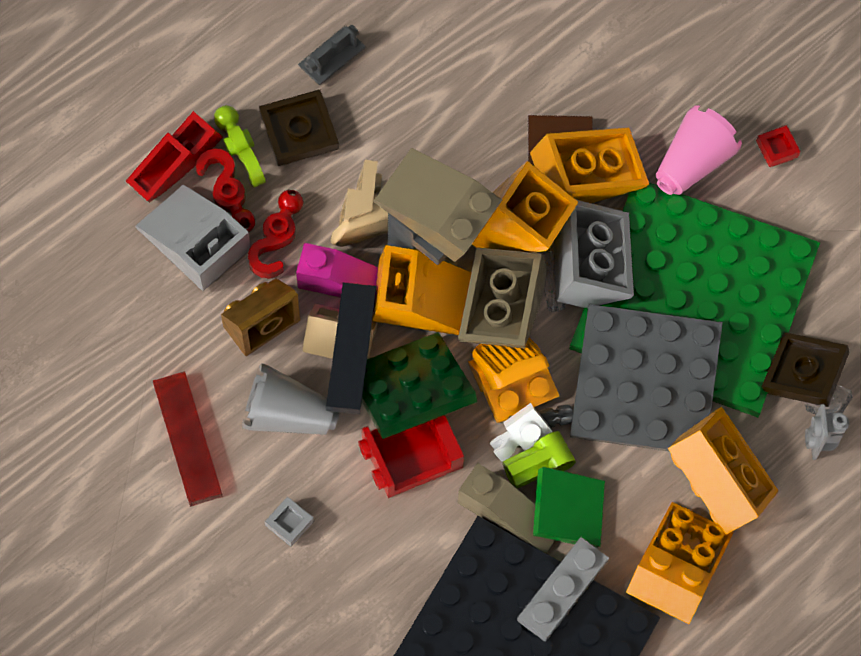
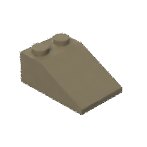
(437, 203)
(503, 297)

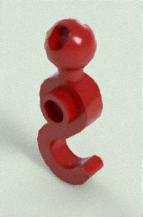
(227, 191)
(278, 232)

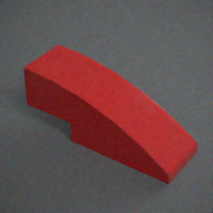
(173, 157)

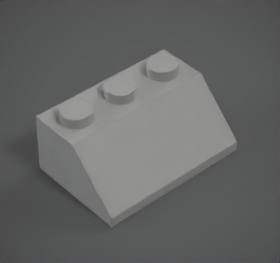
(593, 257)

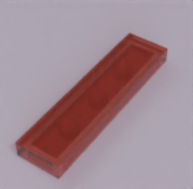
(187, 439)

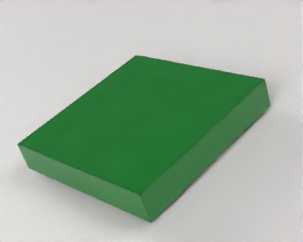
(568, 507)

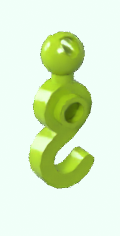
(239, 143)

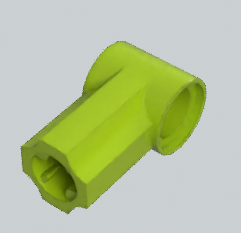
(547, 452)

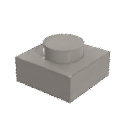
(289, 521)

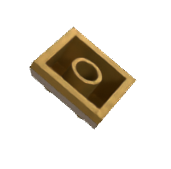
(261, 315)

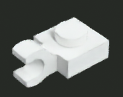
(523, 430)

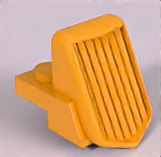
(512, 377)

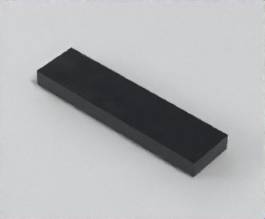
(351, 348)

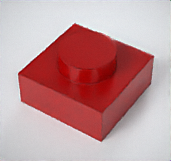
(778, 146)

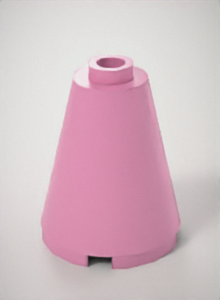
(697, 149)

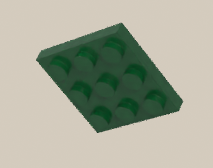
(414, 385)

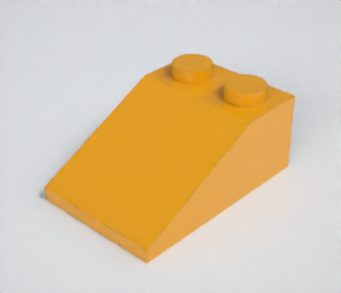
(591, 163)

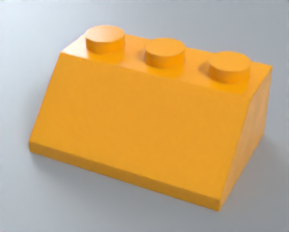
(723, 471)

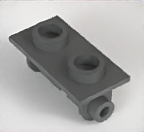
(332, 54)

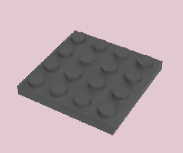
(644, 377)

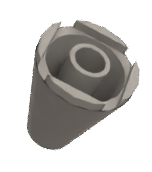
(286, 406)

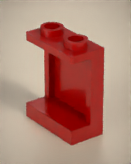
(411, 455)

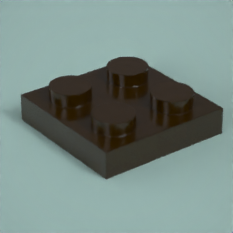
(299, 127)
(806, 369)

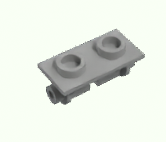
(825, 431)

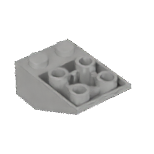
(196, 235)

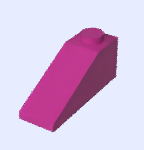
(327, 269)

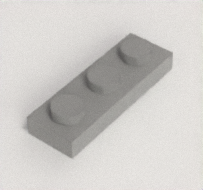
(562, 589)

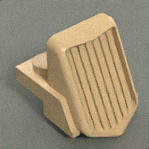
(359, 215)

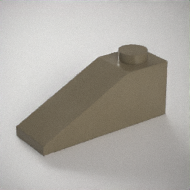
(501, 505)

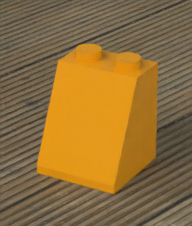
(529, 213)

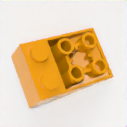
(419, 292)
(679, 562)

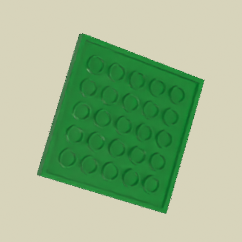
(720, 269)

